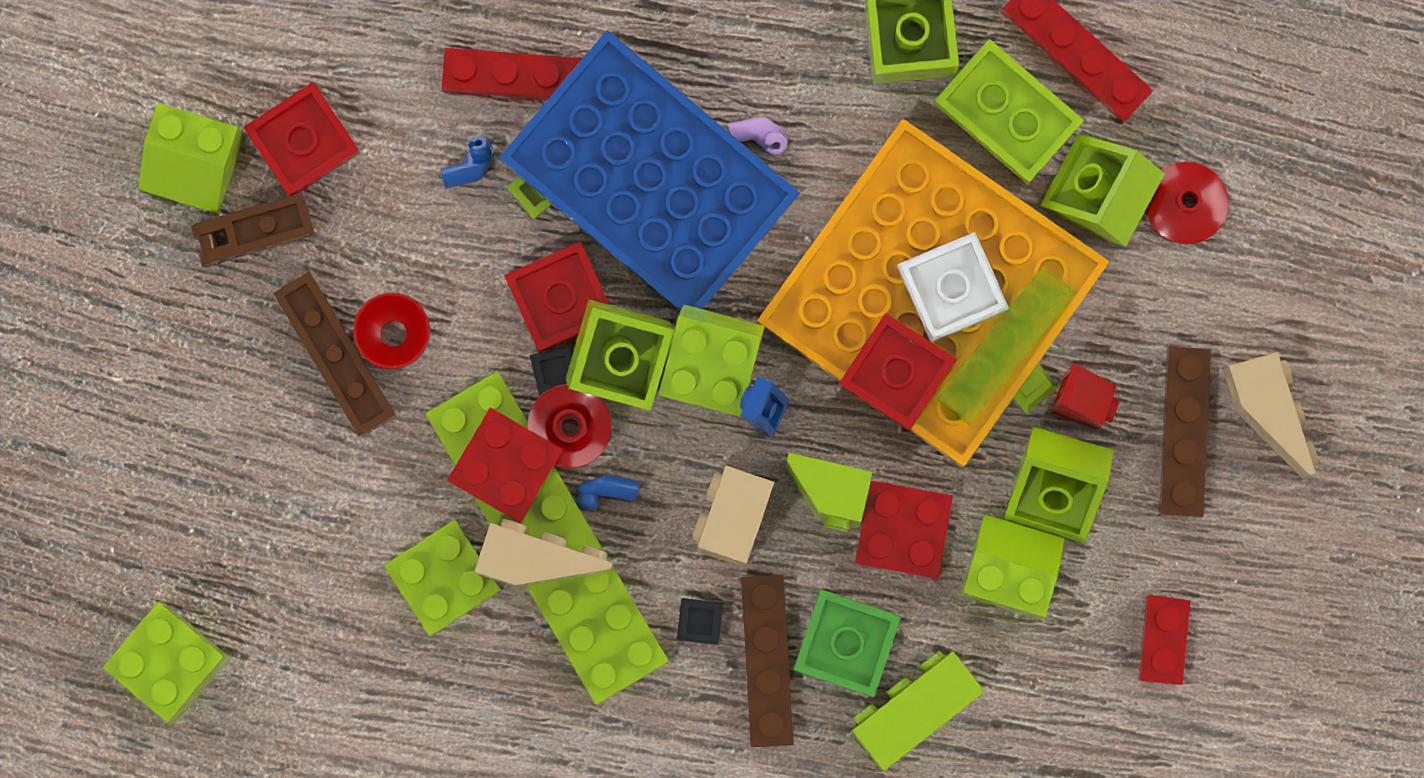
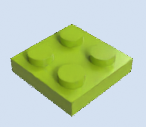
(441, 579)

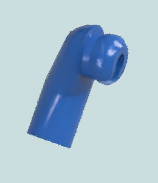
(474, 164)
(605, 486)

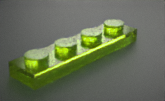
(1006, 345)

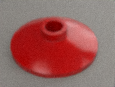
(1179, 222)
(588, 411)

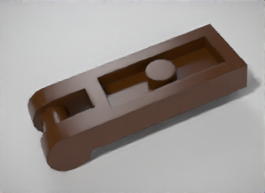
(254, 229)

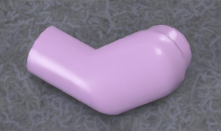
(762, 131)

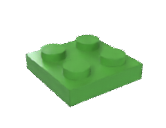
(847, 643)

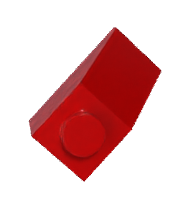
(1085, 398)

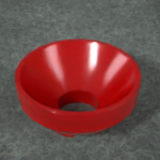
(376, 315)

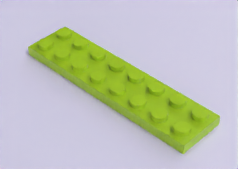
(587, 613)

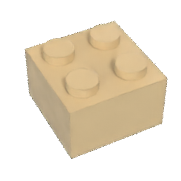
(734, 516)

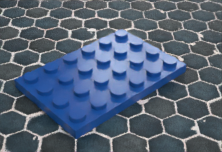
(648, 175)

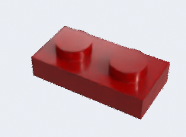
(1164, 640)

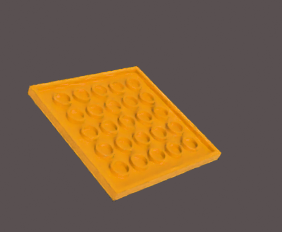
(902, 207)

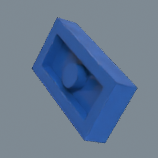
(763, 406)

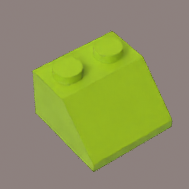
(189, 158)
(1103, 188)
(1059, 484)
(831, 490)
(1013, 567)

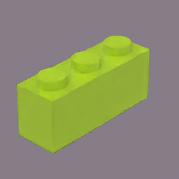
(915, 709)

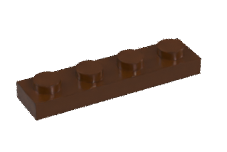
(334, 354)
(1185, 432)
(767, 661)

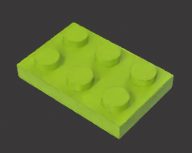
(1008, 111)

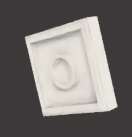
(952, 287)

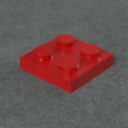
(301, 139)
(555, 294)
(897, 372)
(505, 465)
(903, 529)

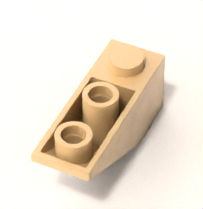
(1265, 402)
(527, 560)

